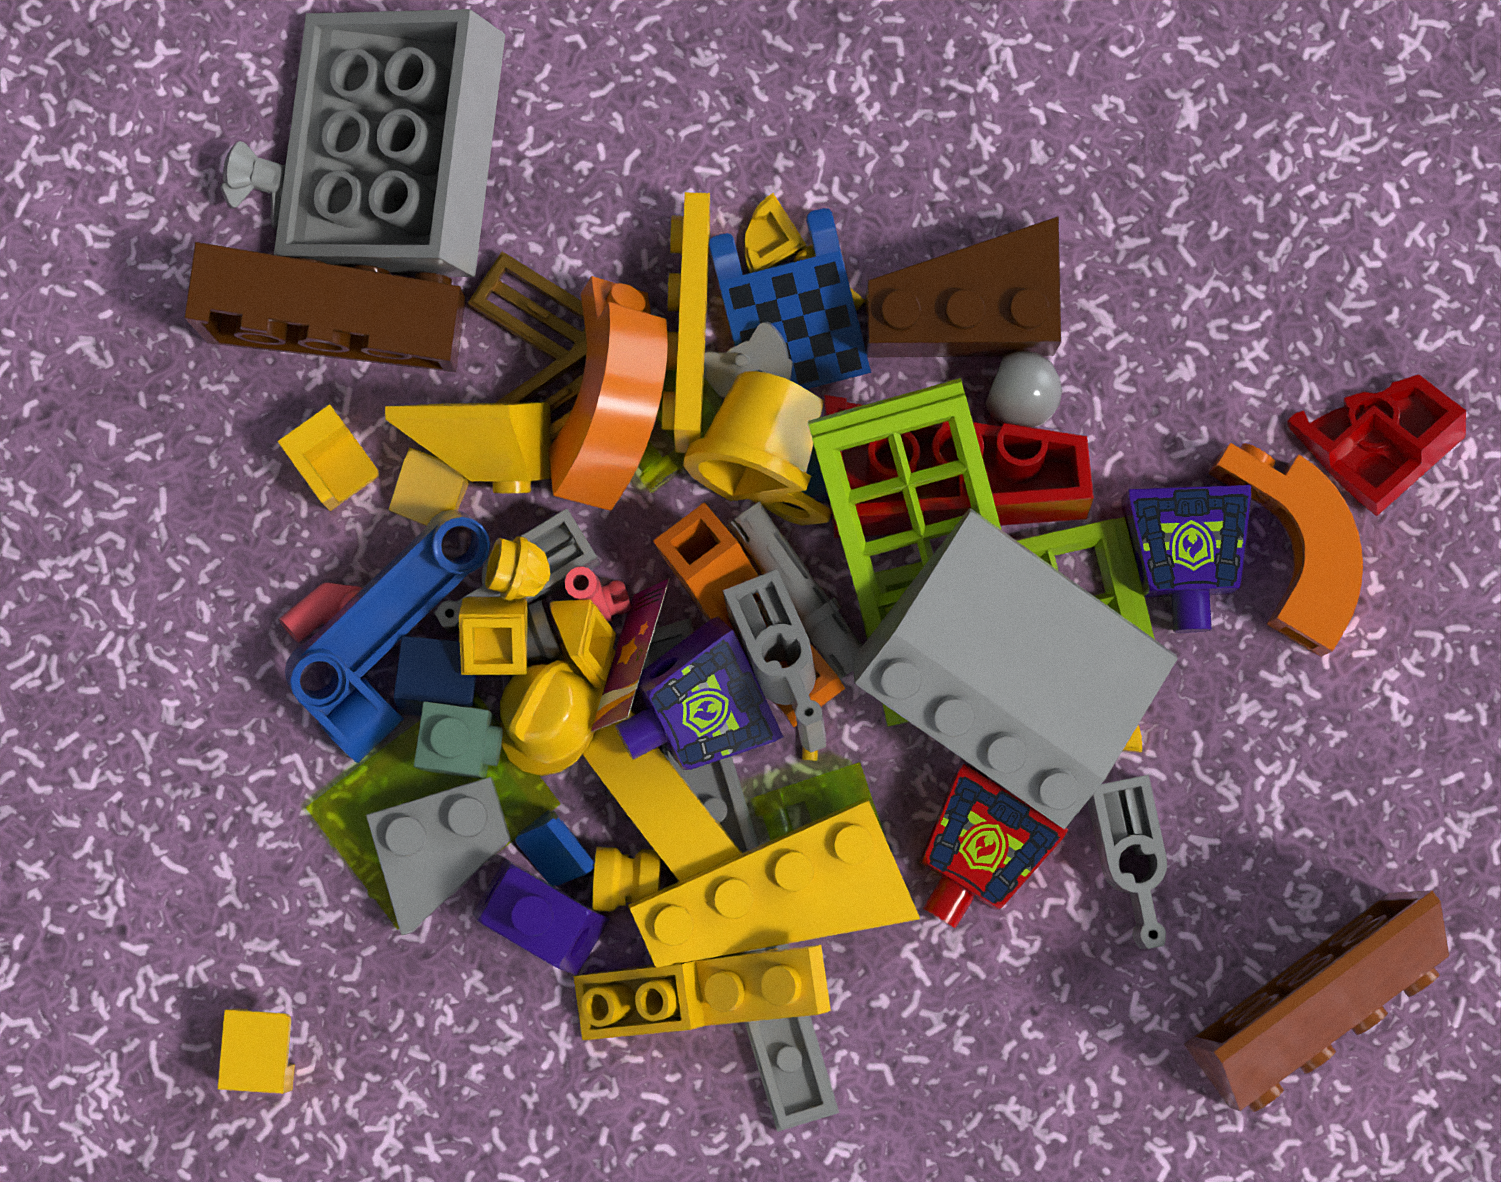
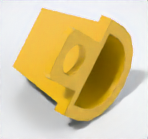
(761, 447)

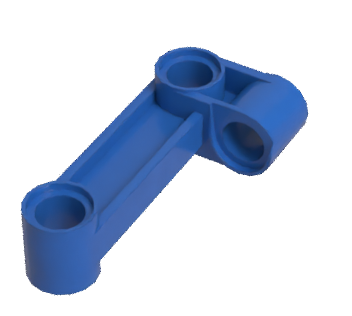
(371, 625)

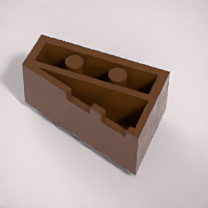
(971, 300)

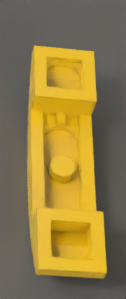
(660, 805)

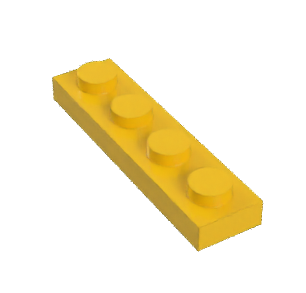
(689, 297)

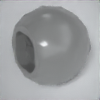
(1024, 390)

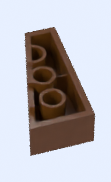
(324, 309)

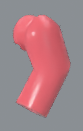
(609, 599)
(317, 609)

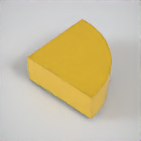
(770, 237)

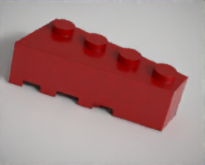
(1030, 473)

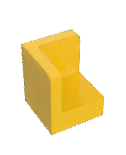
(329, 458)
(255, 1052)

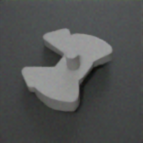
(246, 171)
(762, 352)

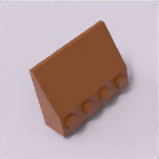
(1322, 998)

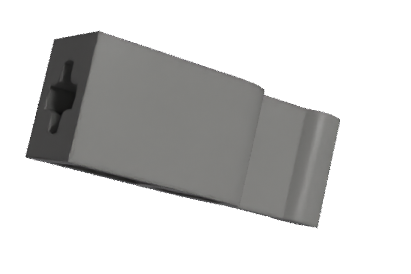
(564, 549)
(781, 641)
(1122, 817)

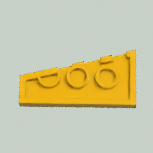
(789, 890)

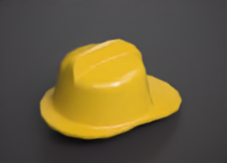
(549, 715)

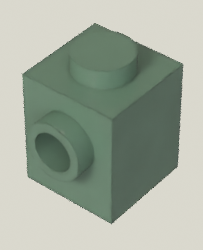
(457, 740)

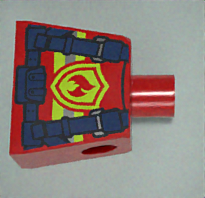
(983, 846)

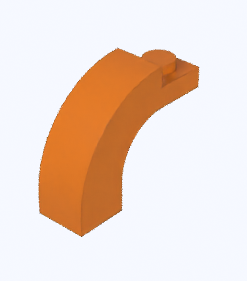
(617, 397)
(1322, 537)
(711, 560)

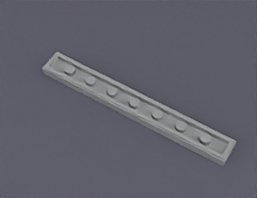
(782, 1047)

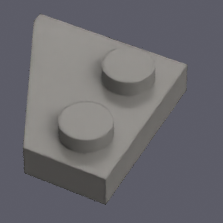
(436, 846)

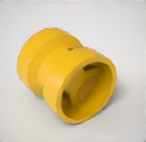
(624, 878)

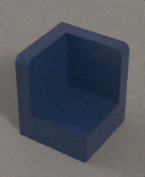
(431, 673)

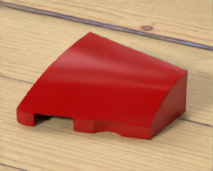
(1384, 438)

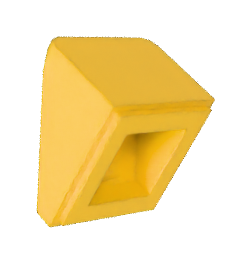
(426, 488)
(493, 636)
(586, 637)

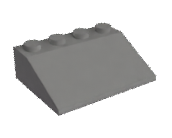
(391, 140)
(1014, 668)

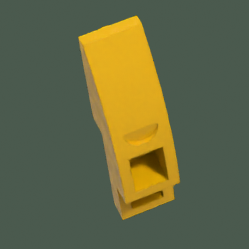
(702, 993)

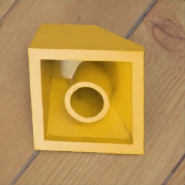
(483, 439)

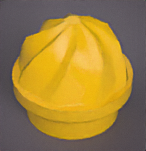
(516, 568)

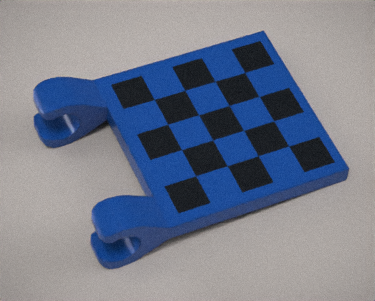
(802, 300)

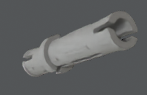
(816, 611)

